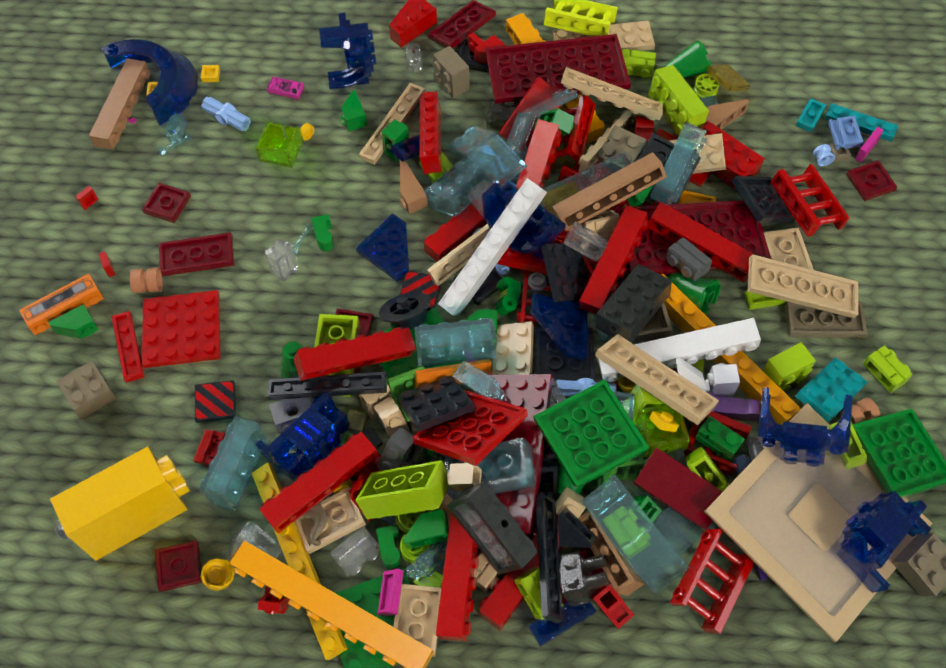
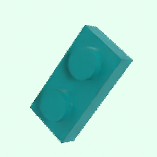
(810, 115)

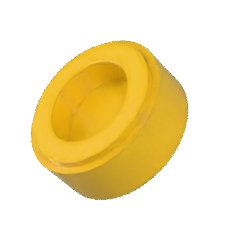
(307, 131)

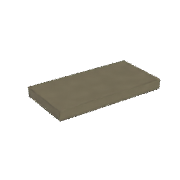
(816, 323)

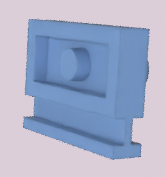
(845, 132)

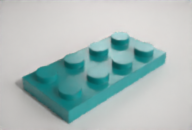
(829, 388)

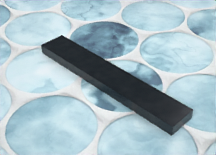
(332, 384)
(548, 559)

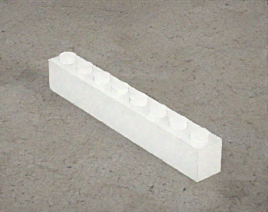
(492, 247)
(696, 345)

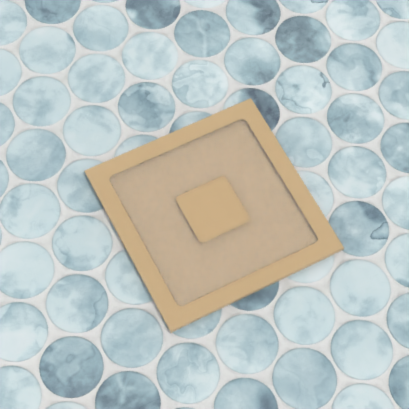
(793, 527)

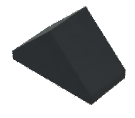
(548, 481)
(573, 532)

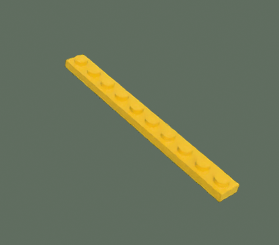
(298, 559)

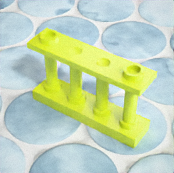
(581, 17)

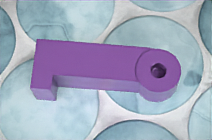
(737, 408)

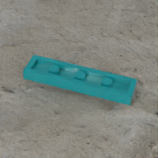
(866, 123)

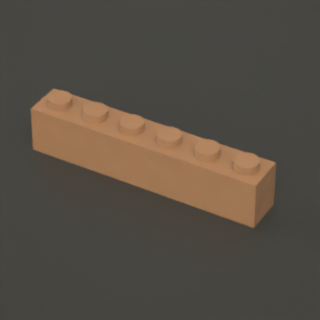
(119, 104)
(610, 191)

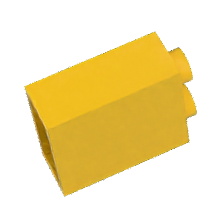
(121, 503)

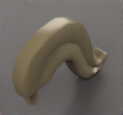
(319, 517)

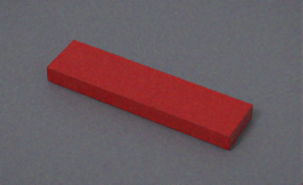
(127, 346)

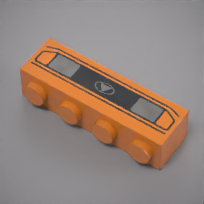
(60, 302)

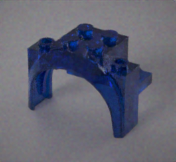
(357, 47)
(538, 230)
(309, 435)
(804, 441)
(882, 526)

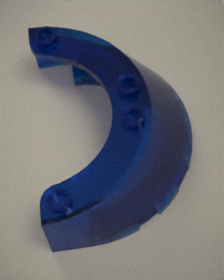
(176, 80)

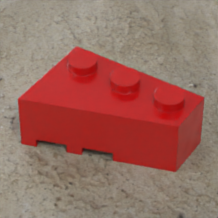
(412, 21)

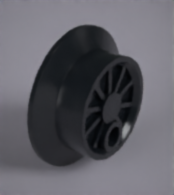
(406, 310)

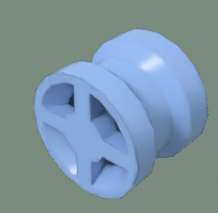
(824, 155)

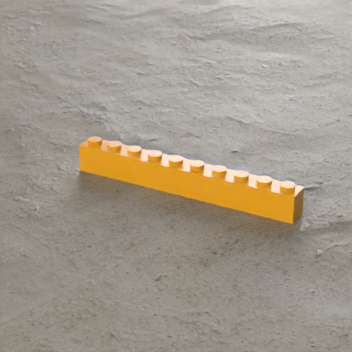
(522, 32)
(752, 378)
(330, 607)

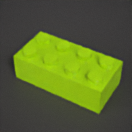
(678, 99)
(334, 328)
(404, 490)

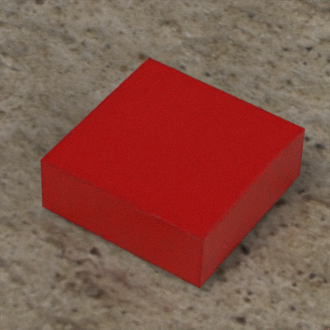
(86, 197)
(107, 264)

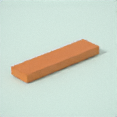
(433, 374)

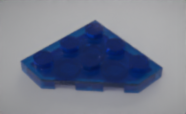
(388, 247)
(563, 323)

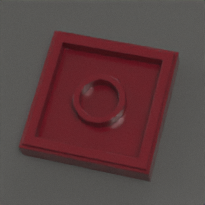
(871, 180)
(166, 202)
(178, 566)

